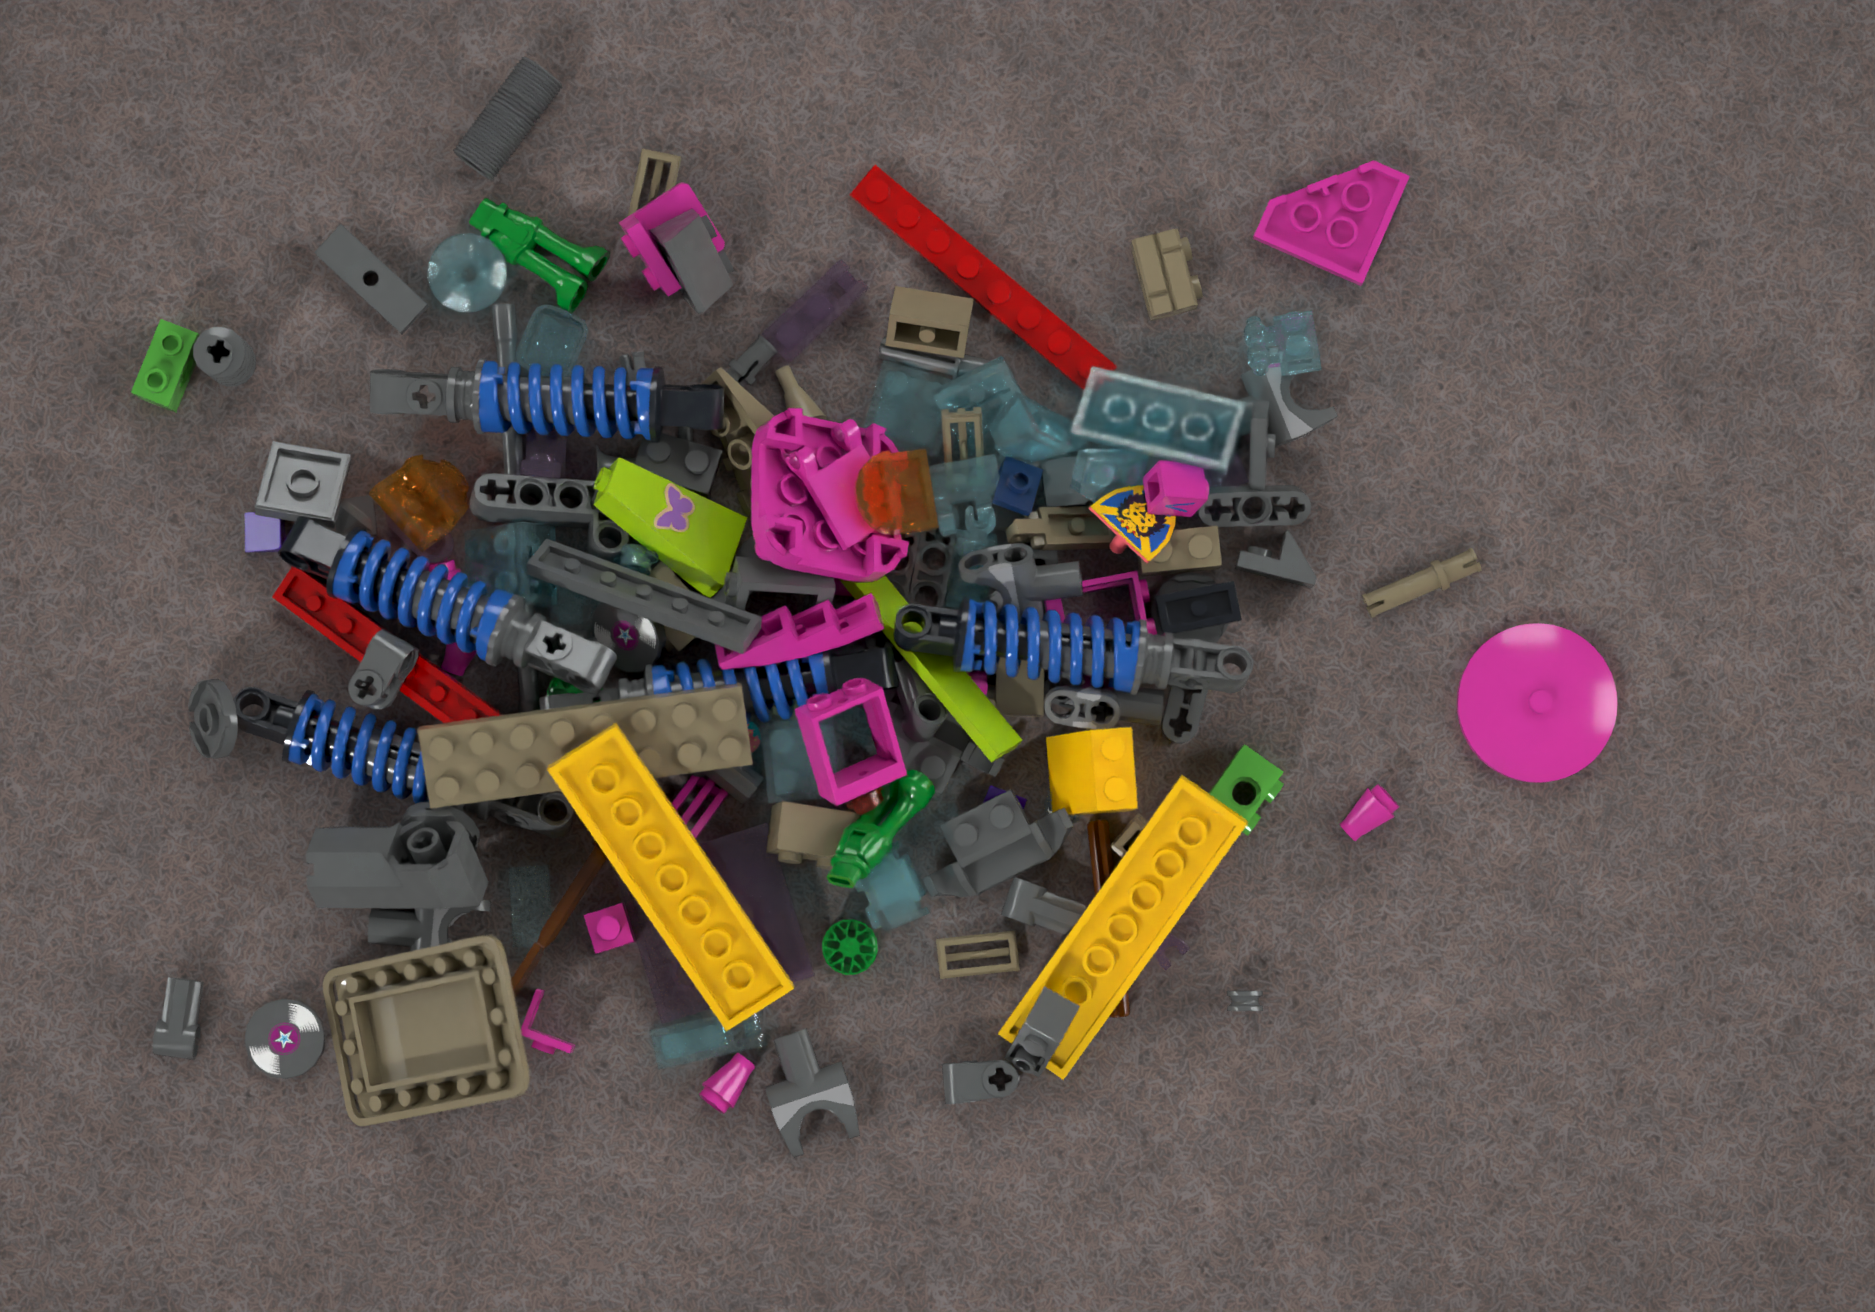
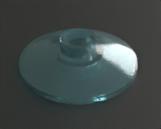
(453, 258)

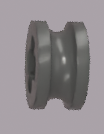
(1244, 1001)

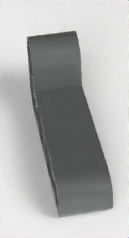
(549, 508)

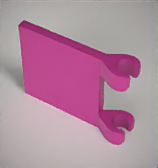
(834, 484)

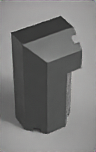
(396, 865)

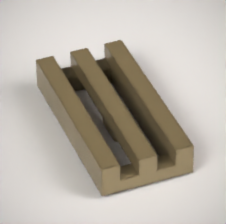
(660, 159)
(961, 418)
(943, 958)

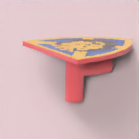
(1127, 516)

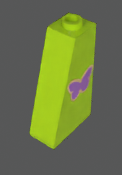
(681, 526)

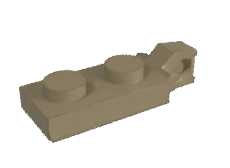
(1061, 529)

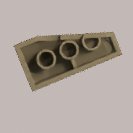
(741, 419)

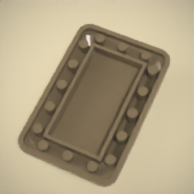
(427, 1031)

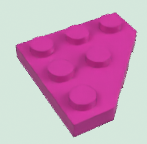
(1335, 219)

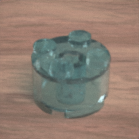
(893, 891)

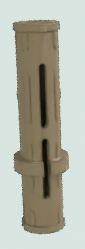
(1422, 582)

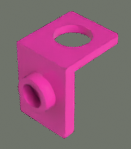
(542, 1040)

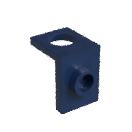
(1017, 486)

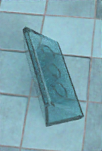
(1159, 420)

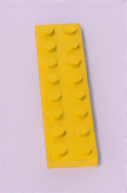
(670, 876)
(1132, 915)

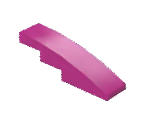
(806, 633)

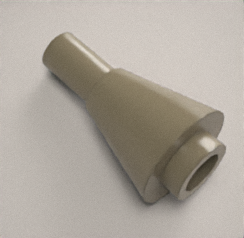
(796, 396)

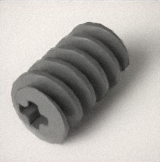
(220, 342)

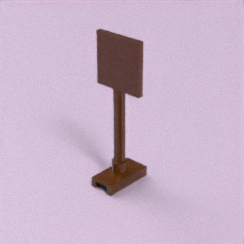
(559, 916)

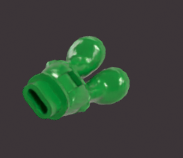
(518, 237)
(865, 842)

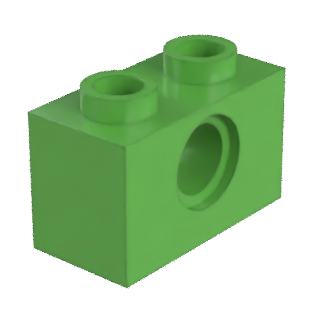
(166, 366)
(1255, 771)

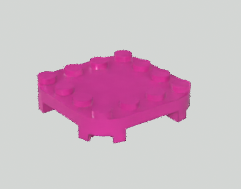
(787, 519)

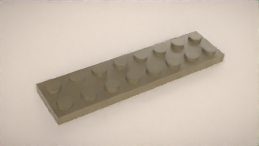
(512, 751)

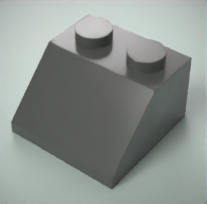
(694, 259)

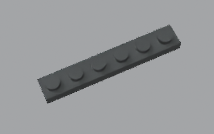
(644, 596)

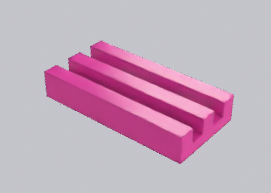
(707, 787)

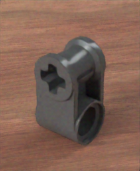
(384, 666)
(971, 1080)

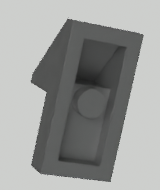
(1289, 566)

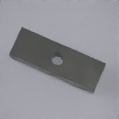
(355, 262)

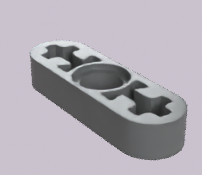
(1280, 493)

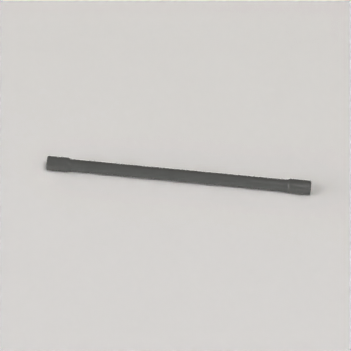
(505, 339)

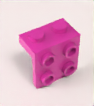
(642, 243)

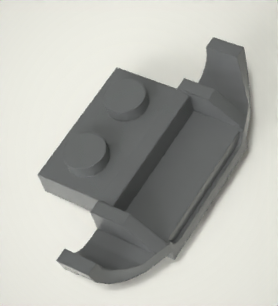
(942, 752)
(995, 845)

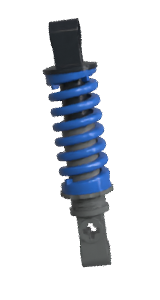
(567, 402)
(444, 607)
(1069, 647)
(760, 687)
(377, 755)

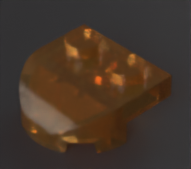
(897, 493)
(423, 499)

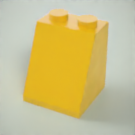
(1092, 771)

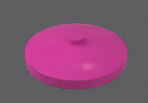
(1537, 703)

